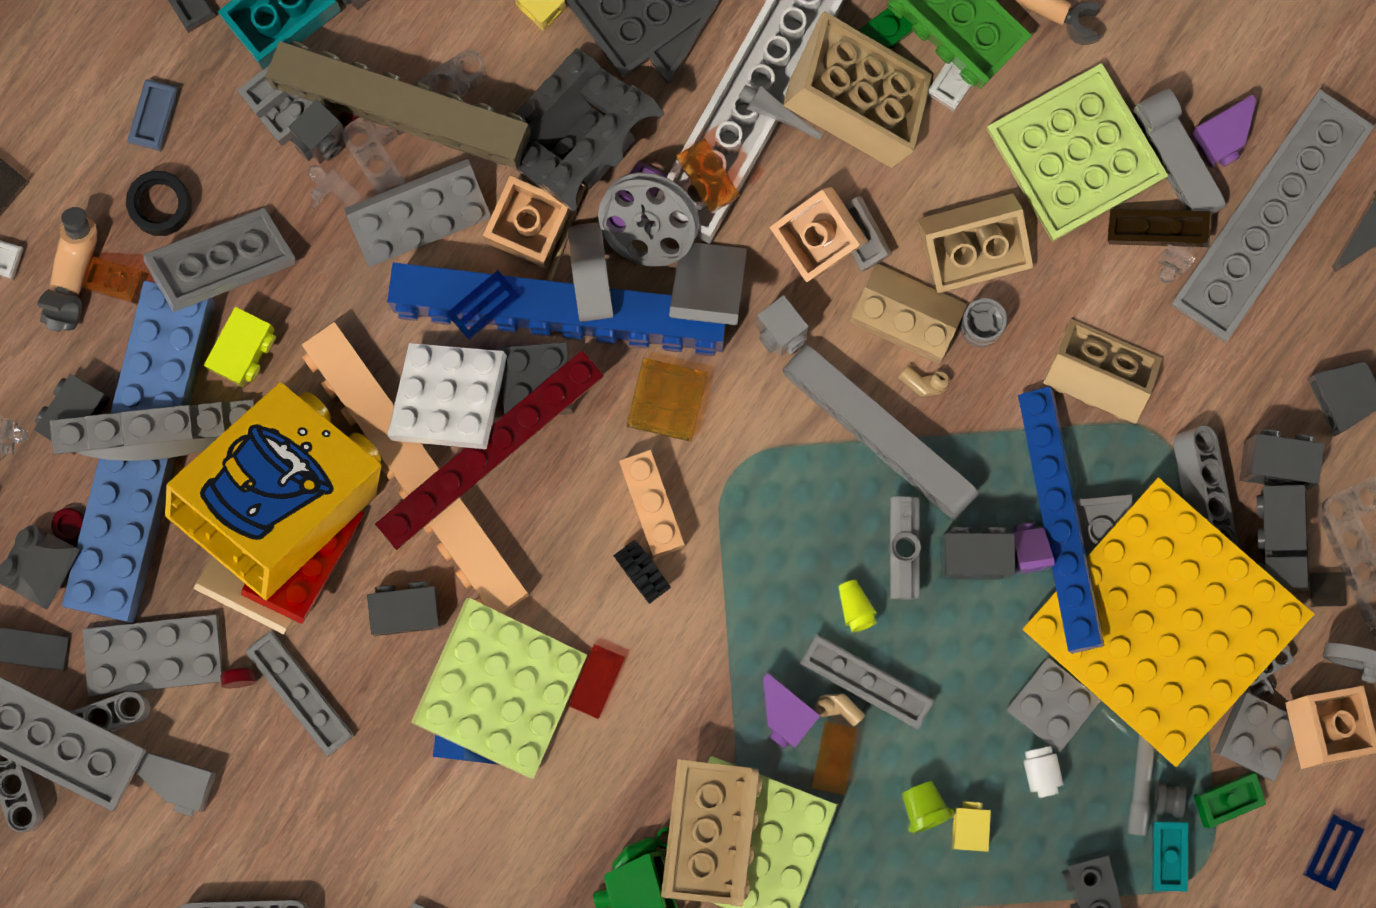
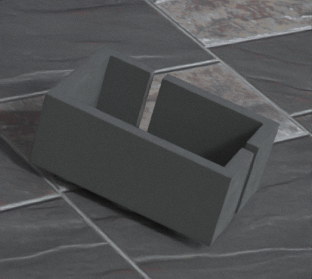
(1284, 535)

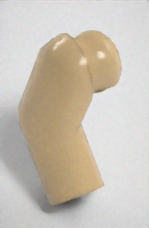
(926, 385)
(839, 705)

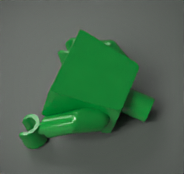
(636, 877)

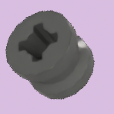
(1169, 799)

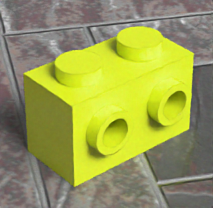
(240, 347)

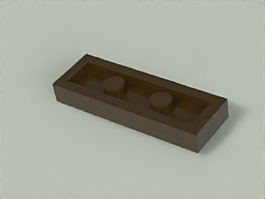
(1159, 227)

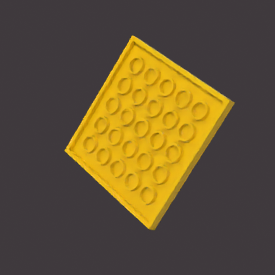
(1179, 622)

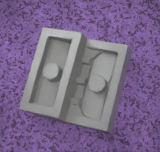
(273, 107)

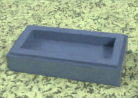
(153, 115)

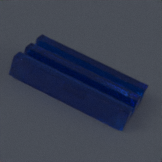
(474, 295)
(1345, 858)

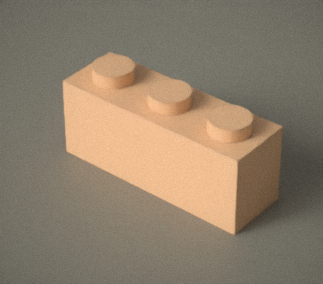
(651, 504)

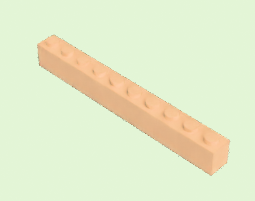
(411, 465)

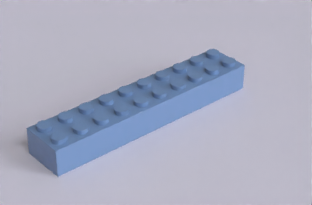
(131, 495)

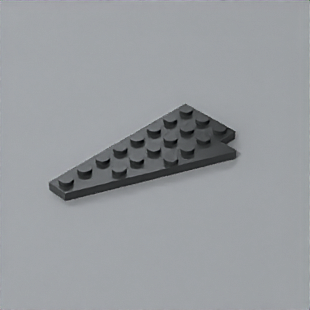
(644, 30)

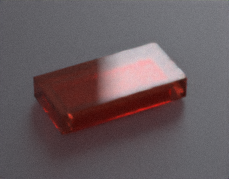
(596, 681)

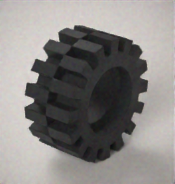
(642, 571)

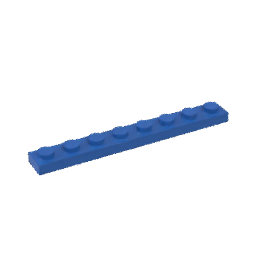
(1061, 520)

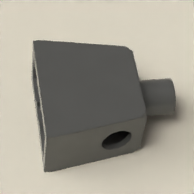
(1345, 395)

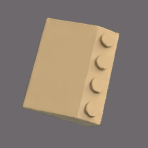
(859, 91)

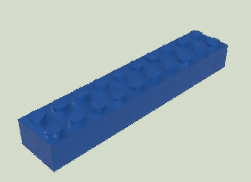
(550, 308)

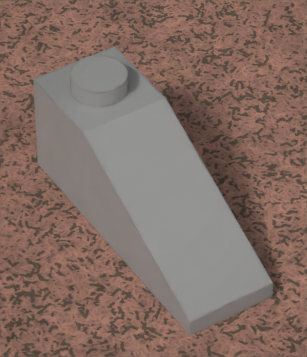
(177, 782)

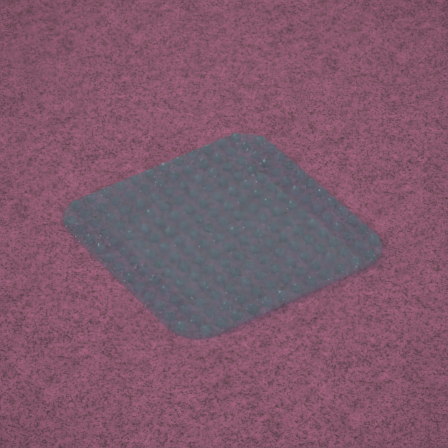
(819, 517)

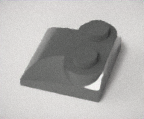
(37, 565)

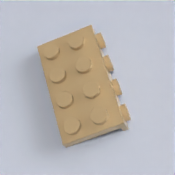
(711, 832)

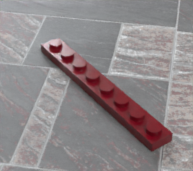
(505, 438)

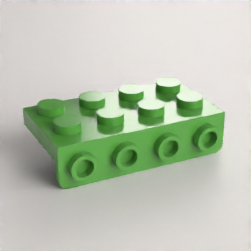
(969, 33)

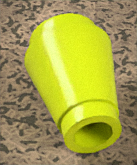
(856, 607)

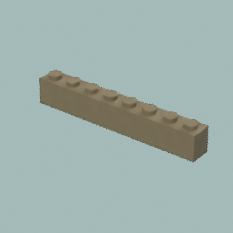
(399, 104)

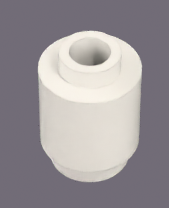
(1043, 771)

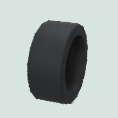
(150, 179)

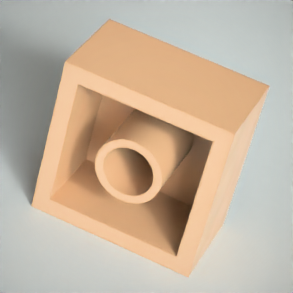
(526, 222)
(819, 234)
(1332, 727)

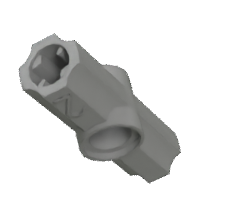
(905, 526)

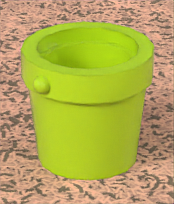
(925, 807)

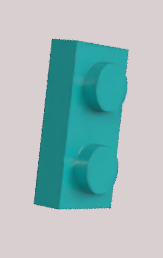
(1170, 856)

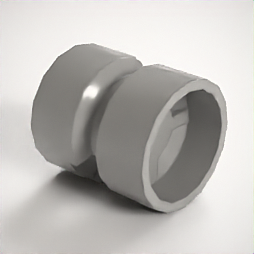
(983, 323)

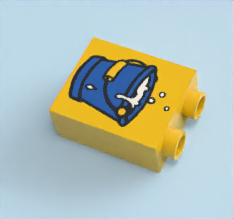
(274, 488)

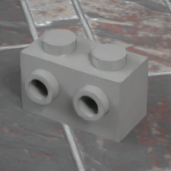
(781, 328)

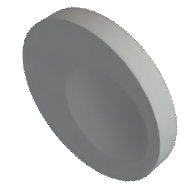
(1354, 658)

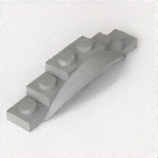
(147, 432)

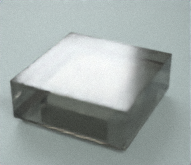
(1328, 589)

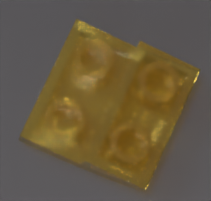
(667, 399)

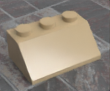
(975, 243)
(908, 313)
(1103, 371)
(226, 588)

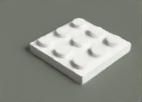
(447, 396)

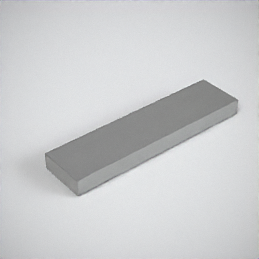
(867, 682)
(299, 693)

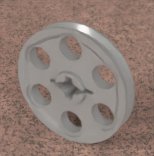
(655, 209)

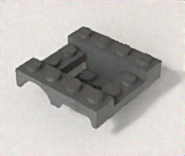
(571, 138)

